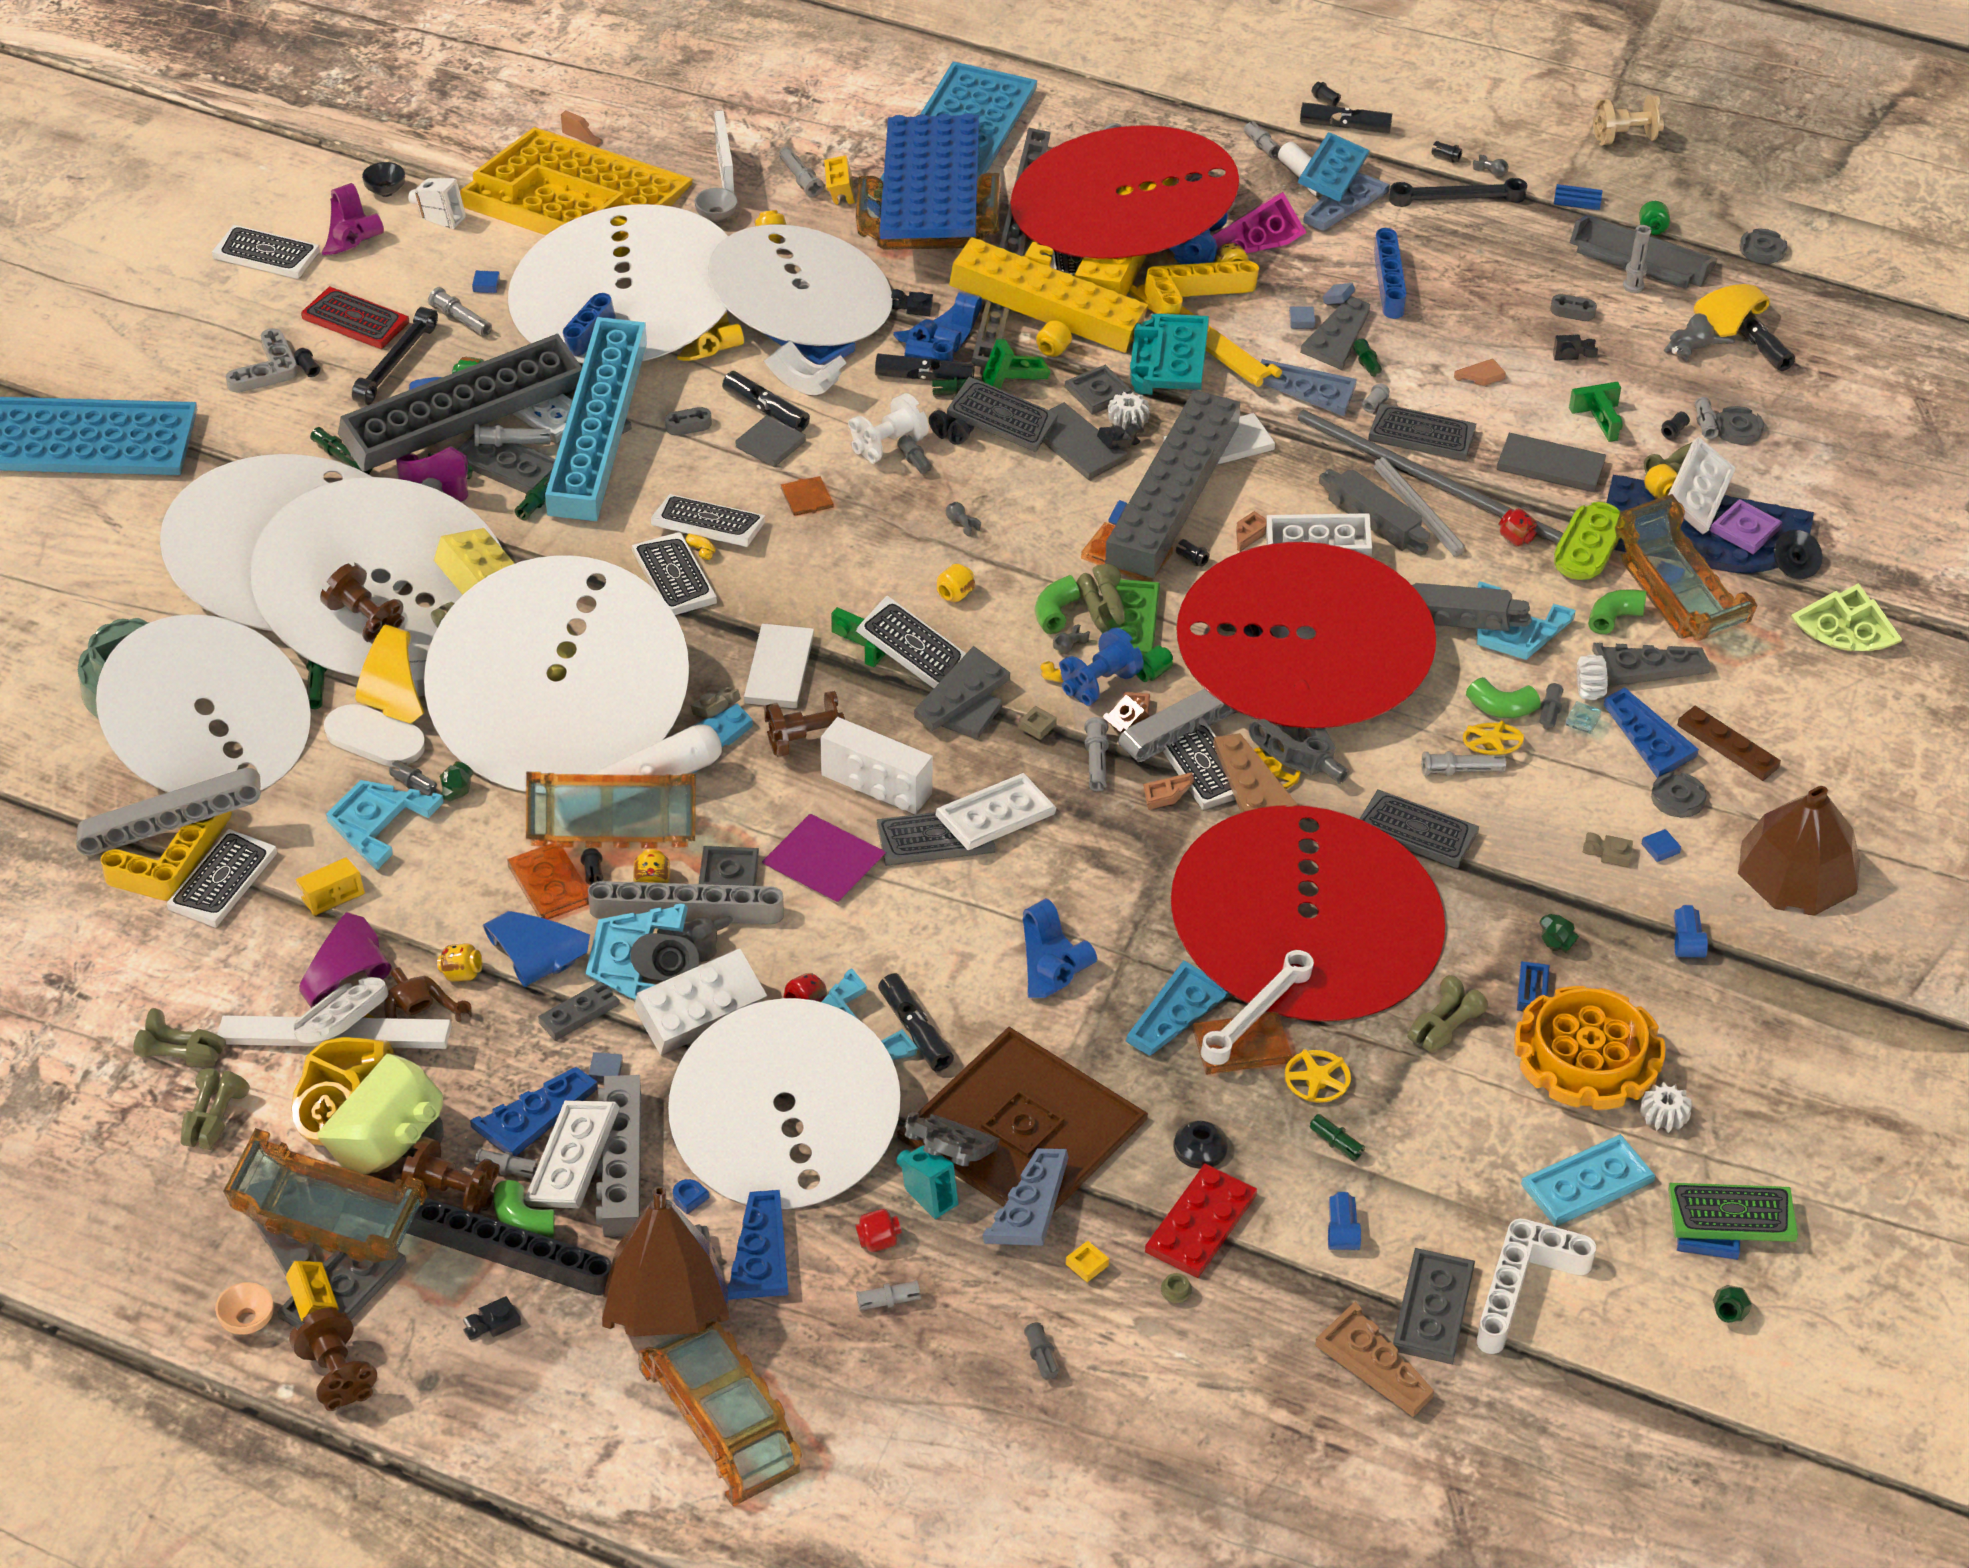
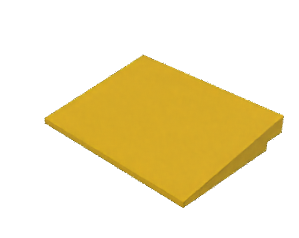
(555, 179)

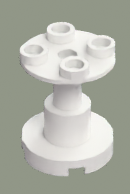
(902, 420)

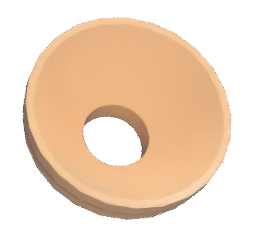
(243, 1299)

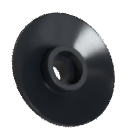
(1806, 550)

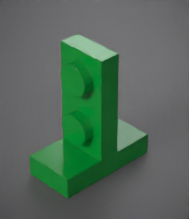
(1004, 365)
(1600, 401)
(845, 625)

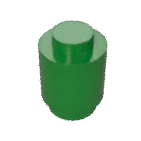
(1155, 663)

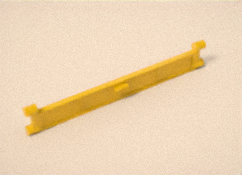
(1223, 348)

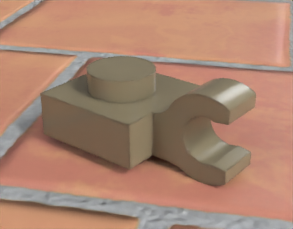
(1612, 849)

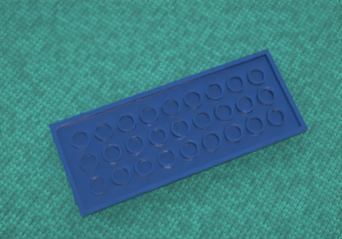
(930, 177)

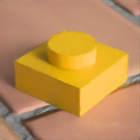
(1087, 1261)

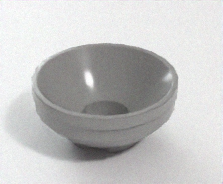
(716, 200)

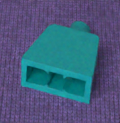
(929, 1180)

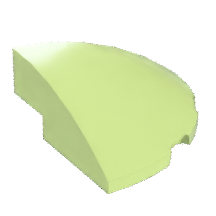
(1848, 622)

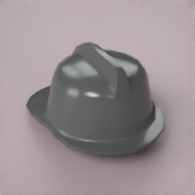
(663, 956)

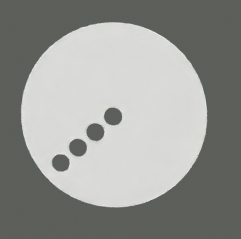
(845, 292)
(167, 666)
(794, 1046)

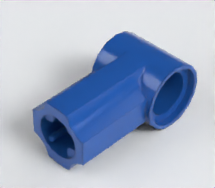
(940, 349)
(1689, 937)
(1343, 1229)

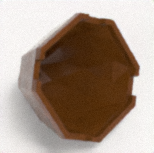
(1802, 855)
(664, 1276)

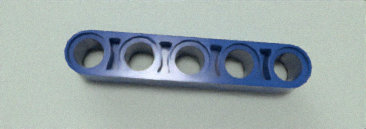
(1389, 273)

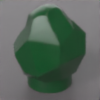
(456, 781)
(1558, 932)
(1732, 1303)

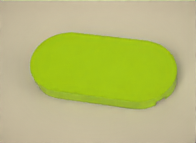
(1587, 541)

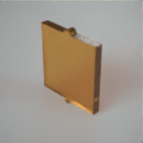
(807, 496)

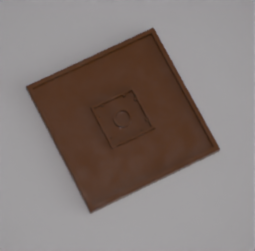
(1030, 1104)

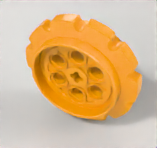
(1589, 1047)

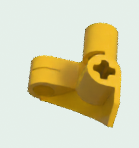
(1730, 305)
(717, 338)
(387, 677)

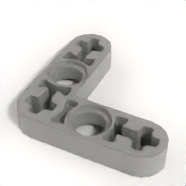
(239, 379)

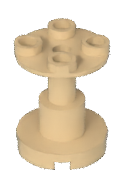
(1619, 120)

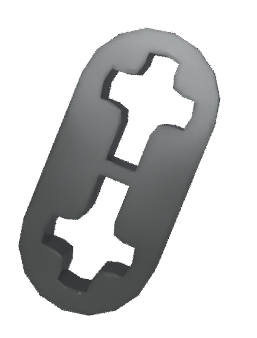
(1573, 307)
(688, 421)

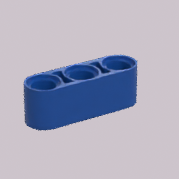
(580, 328)

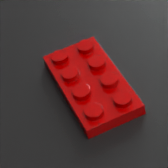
(1201, 1220)

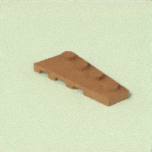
(1248, 775)
(1364, 1352)

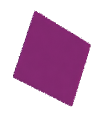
(824, 857)

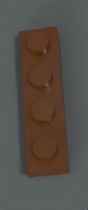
(1729, 743)

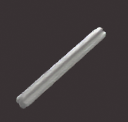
(1416, 503)

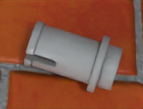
(1378, 394)

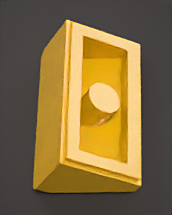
(310, 1287)

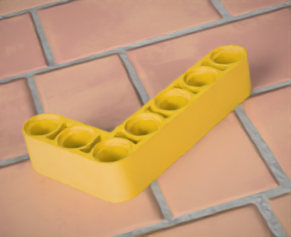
(1170, 283)
(164, 876)

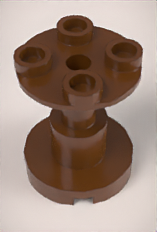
(348, 590)
(795, 725)
(441, 1175)
(324, 1340)

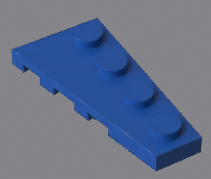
(1651, 736)
(525, 1120)
(760, 1254)

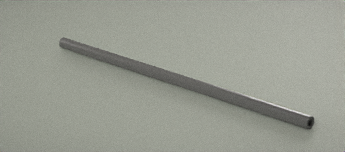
(1419, 471)

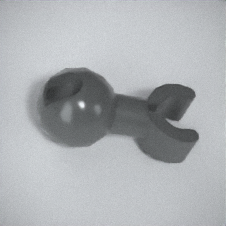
(1498, 166)
(956, 512)
(1064, 642)

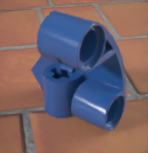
(952, 325)
(536, 944)
(1049, 954)

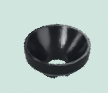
(384, 178)
(1195, 1151)

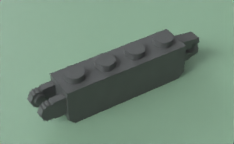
(1388, 515)
(1474, 607)

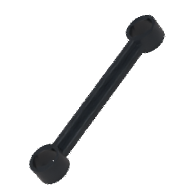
(1403, 194)
(364, 389)

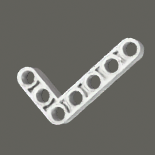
(1526, 1243)

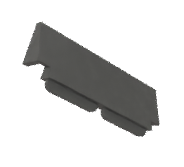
(1663, 259)

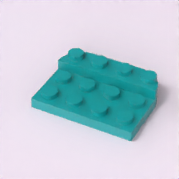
(1169, 352)

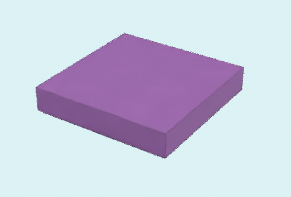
(1746, 526)

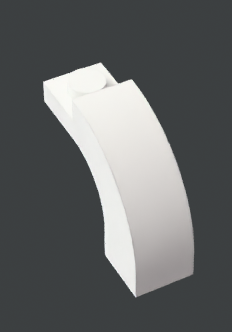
(800, 373)

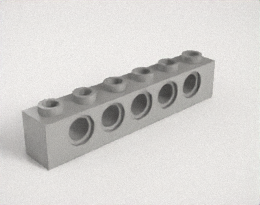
(621, 1158)

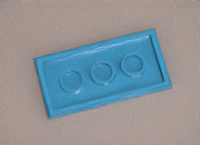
(1333, 166)

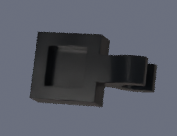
(916, 303)
(1570, 346)
(1118, 438)
(494, 1317)

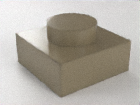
(1037, 722)

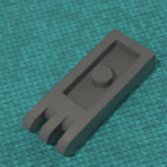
(578, 1011)

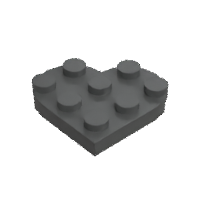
(950, 1138)

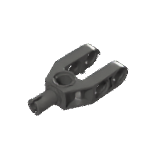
(1305, 753)

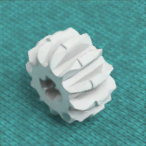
(1128, 410)
(1592, 677)
(1666, 1107)

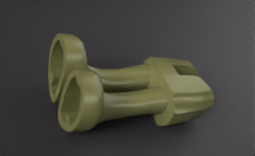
(1439, 1032)
(197, 1047)
(209, 1126)

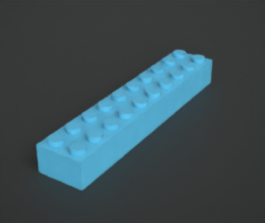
(596, 419)

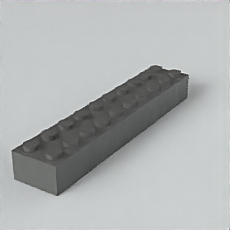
(459, 401)
(1172, 483)

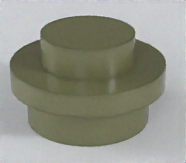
(1176, 1288)

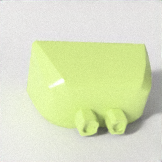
(382, 1116)

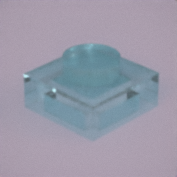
(1583, 717)

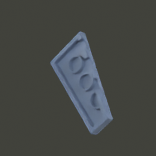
(1359, 194)
(1313, 386)
(1031, 1203)

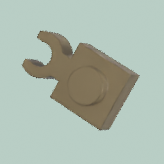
(712, 704)

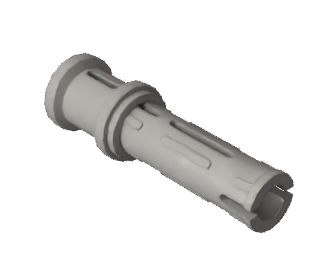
(804, 176)
(1636, 267)
(453, 308)
(499, 435)
(1096, 745)
(1451, 763)

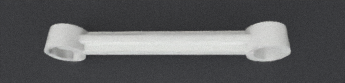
(1256, 1007)

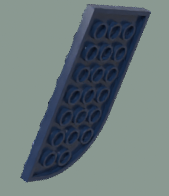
(1717, 551)

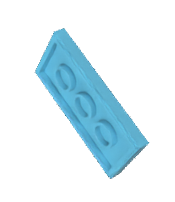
(1588, 1180)

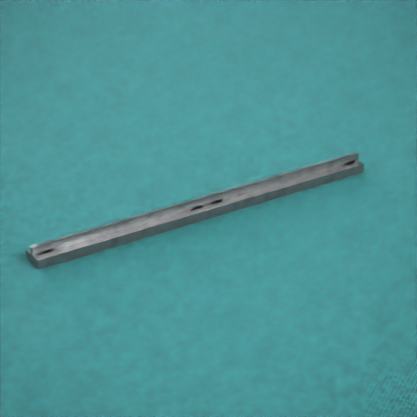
(995, 315)

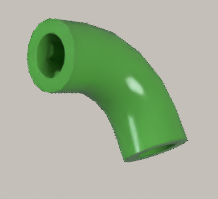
(1052, 600)
(1613, 605)
(1501, 703)
(511, 1210)

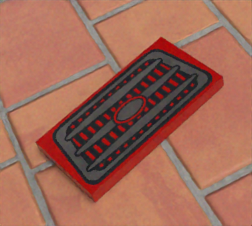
(355, 317)

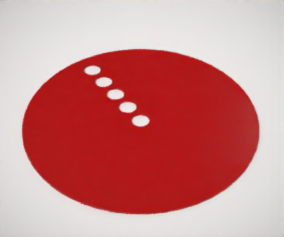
(1073, 204)
(1367, 648)
(1373, 927)

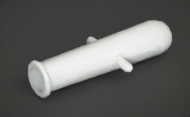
(675, 755)

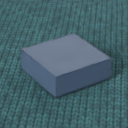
(1339, 293)
(1301, 317)
(605, 1065)

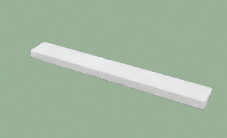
(280, 1031)

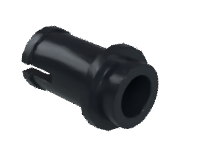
(1321, 91)
(1447, 151)
(305, 359)
(1672, 427)
(1197, 555)
(592, 859)

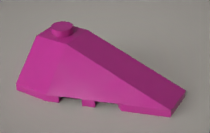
(1264, 226)

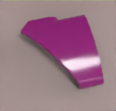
(349, 222)
(446, 466)
(346, 950)

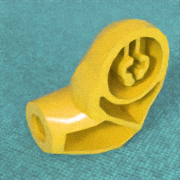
(330, 1077)

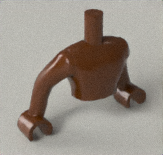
(415, 995)

